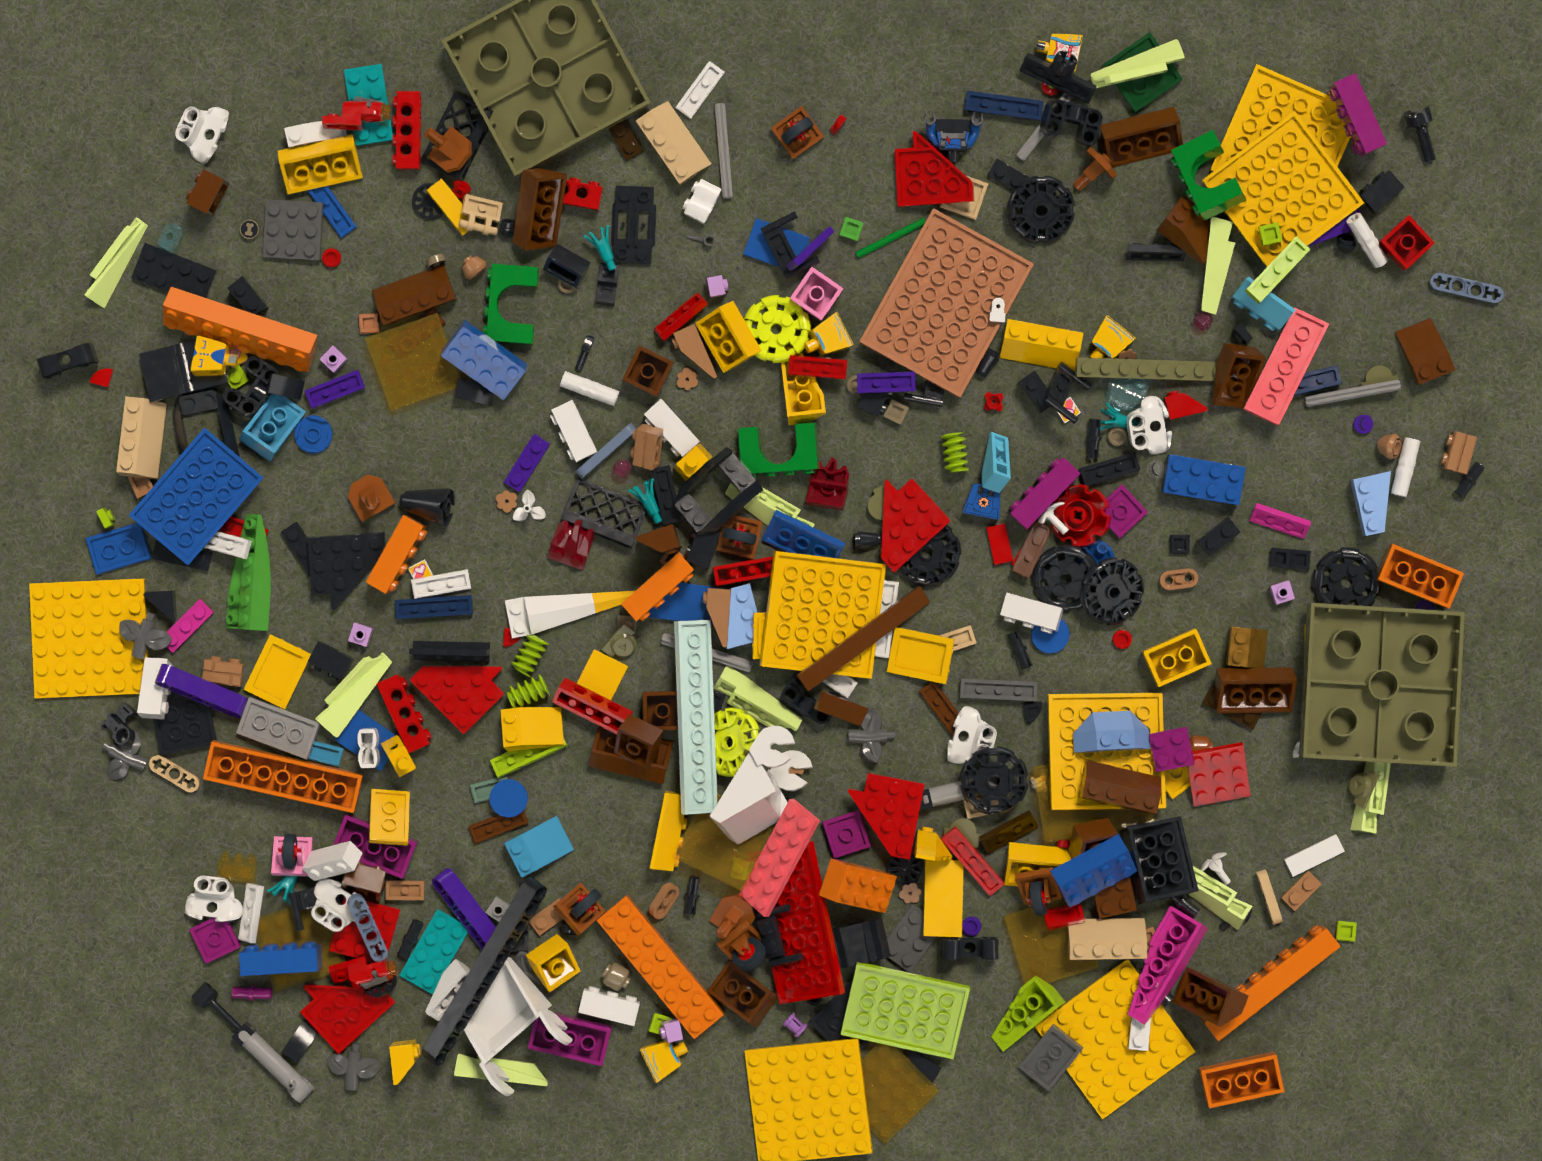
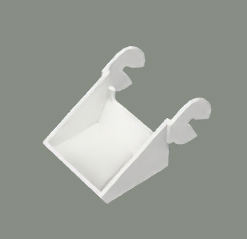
(754, 796)
(503, 1014)

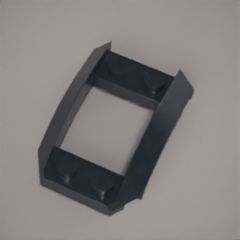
(199, 402)
(739, 477)

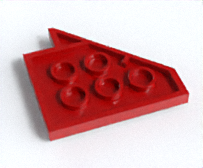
(929, 177)
(908, 522)
(460, 691)
(891, 810)
(342, 1012)

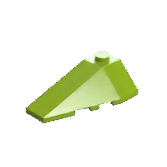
(1030, 1007)

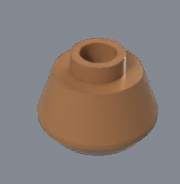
(473, 267)
(1390, 446)

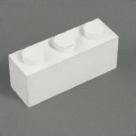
(674, 429)
(573, 431)
(1031, 613)
(152, 697)
(332, 861)
(609, 1006)

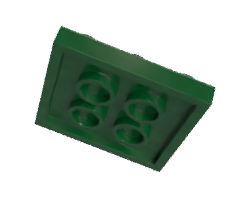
(1145, 89)

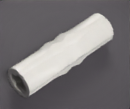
(1367, 240)
(589, 388)
(1405, 467)

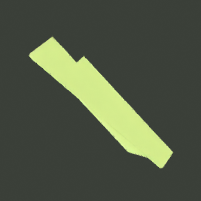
(1217, 263)

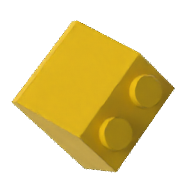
(553, 962)
(403, 1056)

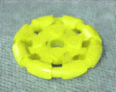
(782, 318)
(738, 733)

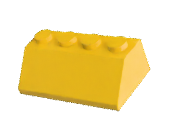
(331, 159)
(1040, 344)
(668, 833)
(1032, 857)

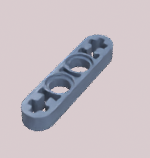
(1466, 286)
(605, 451)
(368, 927)

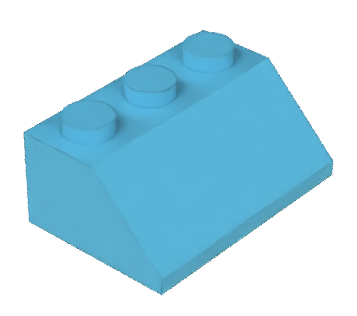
(1270, 310)

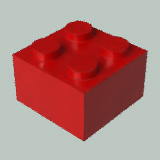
(1406, 242)

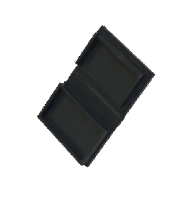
(170, 375)

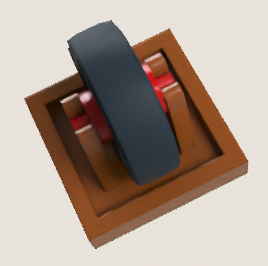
(797, 132)
(740, 536)
(1038, 889)
(580, 908)
(744, 947)

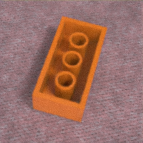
(396, 554)
(1419, 576)
(657, 587)
(857, 885)
(1241, 1079)

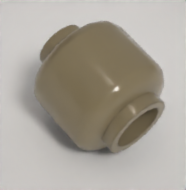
(616, 976)

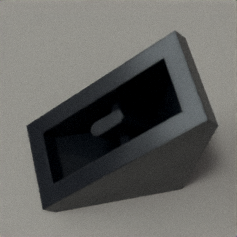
(164, 601)

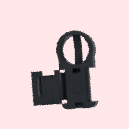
(116, 724)

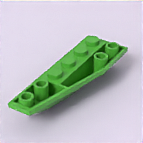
(251, 581)

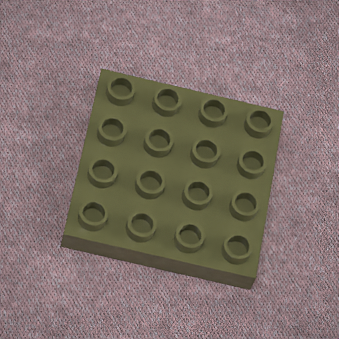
(547, 76)
(1381, 684)

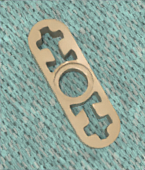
(165, 761)
(1271, 902)

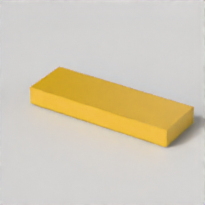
(448, 204)

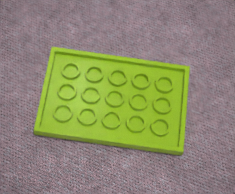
(905, 1010)

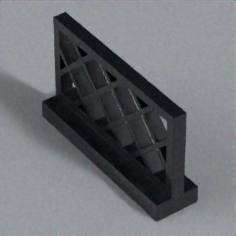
(476, 136)
(600, 529)
(450, 651)

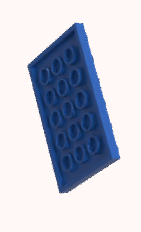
(196, 496)

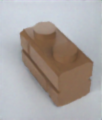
(647, 446)
(1459, 452)
(223, 672)

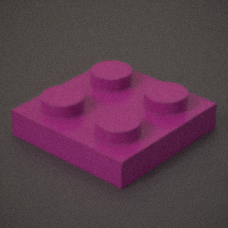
(1124, 511)
(1171, 749)
(846, 833)
(214, 939)

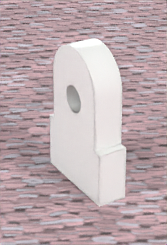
(997, 314)

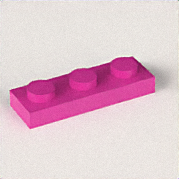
(1280, 521)
(188, 624)

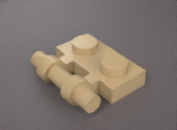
(483, 209)

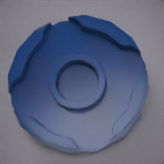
(317, 430)
(1051, 642)
(508, 798)

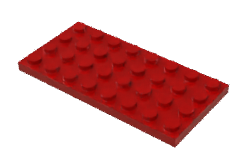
(809, 932)

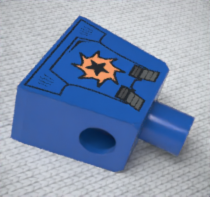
(983, 502)

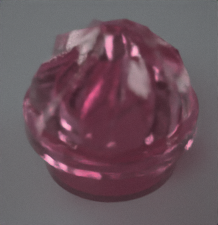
(1203, 320)
(622, 468)

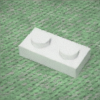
(1139, 1035)

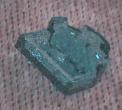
(1126, 393)

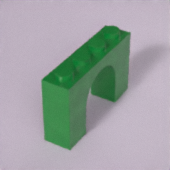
(1189, 159)
(502, 278)
(805, 457)

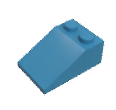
(272, 426)
(539, 846)

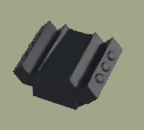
(861, 942)

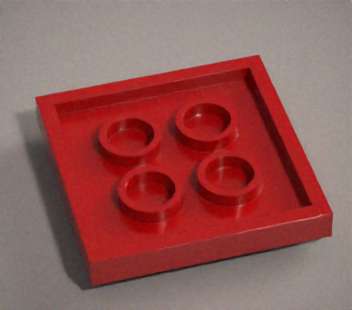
(1218, 774)
(349, 939)

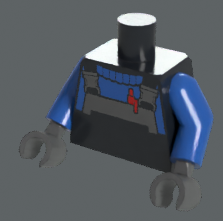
(953, 134)

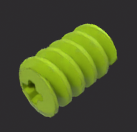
(954, 451)
(529, 654)
(527, 692)

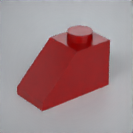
(1182, 405)

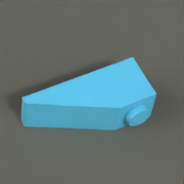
(996, 463)

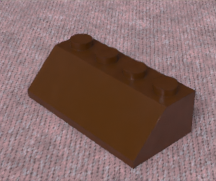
(1141, 136)
(539, 209)
(414, 295)
(662, 539)
(1255, 690)
(603, 758)
(1120, 787)
(1209, 997)

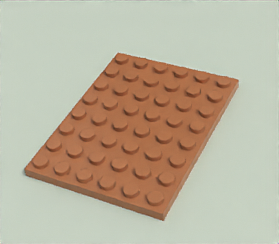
(942, 303)

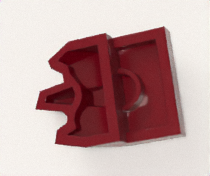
(828, 486)
(571, 544)

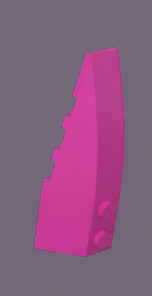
(1166, 959)

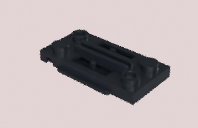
(634, 200)

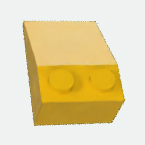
(532, 728)

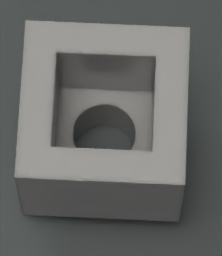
(497, 902)

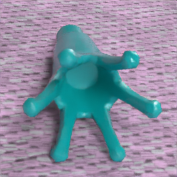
(603, 247)
(1117, 419)
(648, 500)
(287, 883)

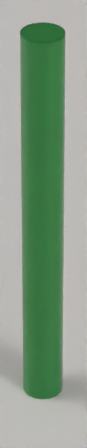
(890, 238)

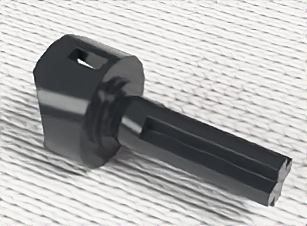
(1419, 121)

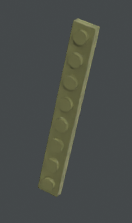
(1145, 369)

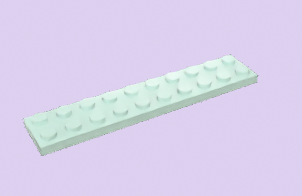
(695, 716)

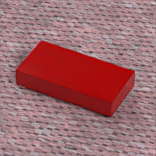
(999, 544)
(1064, 916)

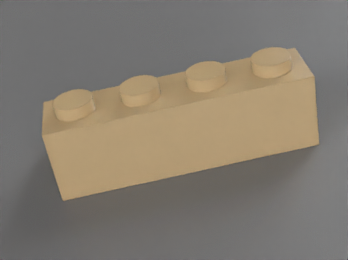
(673, 142)
(141, 438)
(1108, 939)

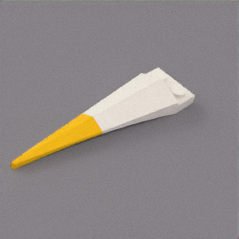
(541, 613)

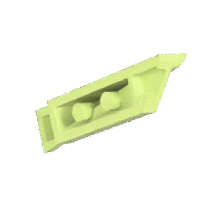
(1140, 65)
(114, 262)
(765, 504)
(352, 692)
(755, 701)
(1366, 818)
(1220, 899)
(516, 1070)

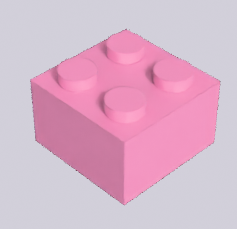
(816, 294)

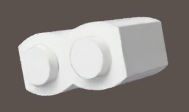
(702, 201)
(369, 754)

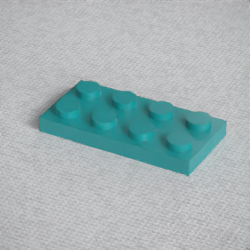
(370, 84)
(434, 951)

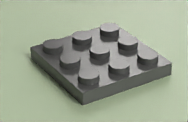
(293, 229)

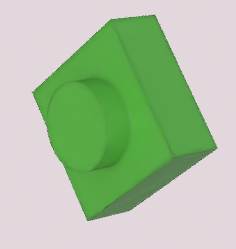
(851, 229)

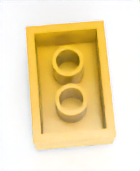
(728, 336)
(1176, 657)

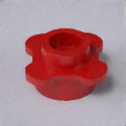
(463, 186)
(989, 405)

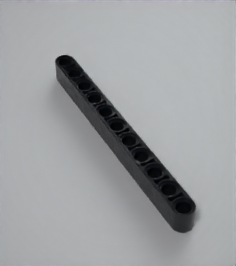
(484, 971)

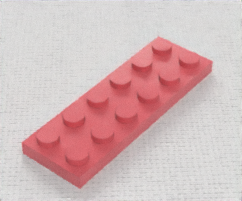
(1286, 367)
(779, 857)

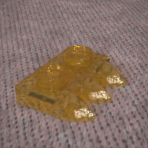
(237, 869)

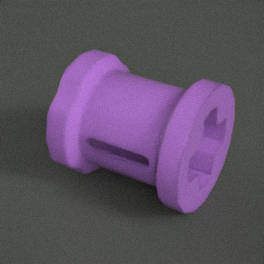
(794, 1025)

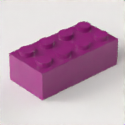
(1357, 115)
(1044, 493)
(391, 858)
(588, 1041)

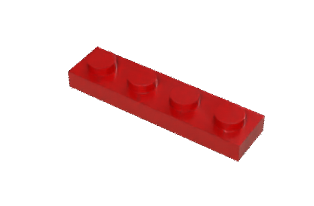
(972, 860)

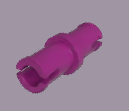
(251, 993)

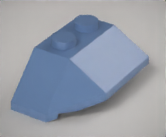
(1111, 733)

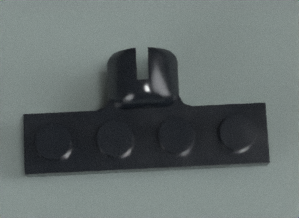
(1059, 75)

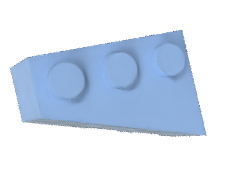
(1371, 501)
(741, 616)

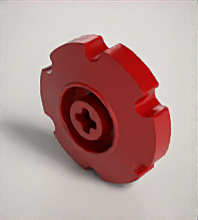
(1094, 516)

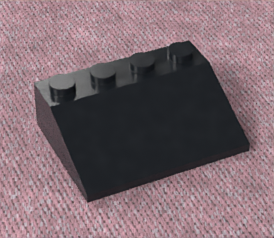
(1160, 860)

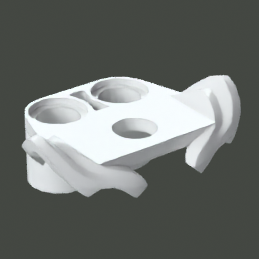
(213, 119)
(1155, 441)
(969, 721)
(326, 893)
(227, 906)

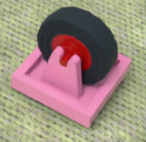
(290, 855)

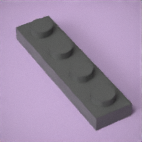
(998, 690)

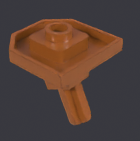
(450, 149)
(1100, 164)
(369, 496)
(731, 913)

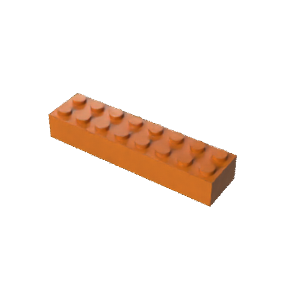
(239, 329)
(283, 776)
(660, 966)
(1280, 975)

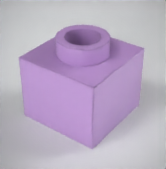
(717, 286)
(340, 359)
(1275, 590)
(367, 632)
(671, 1030)

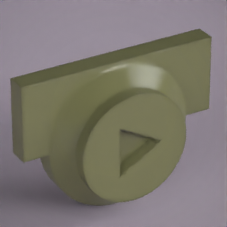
(1378, 375)
(876, 503)
(621, 643)
(1363, 786)
(968, 829)

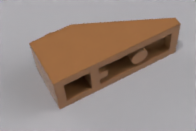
(692, 346)
(719, 607)

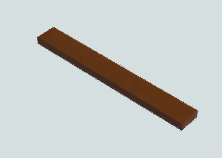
(863, 638)

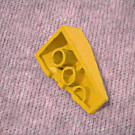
(802, 396)
(930, 846)

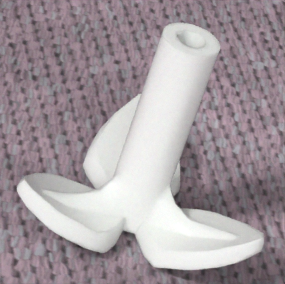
(528, 500)
(1049, 515)
(1216, 865)

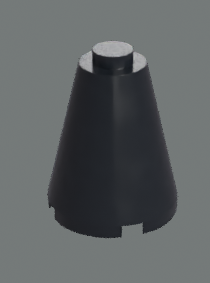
(430, 504)

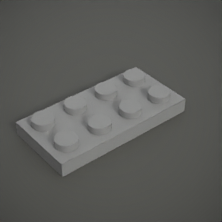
(278, 728)

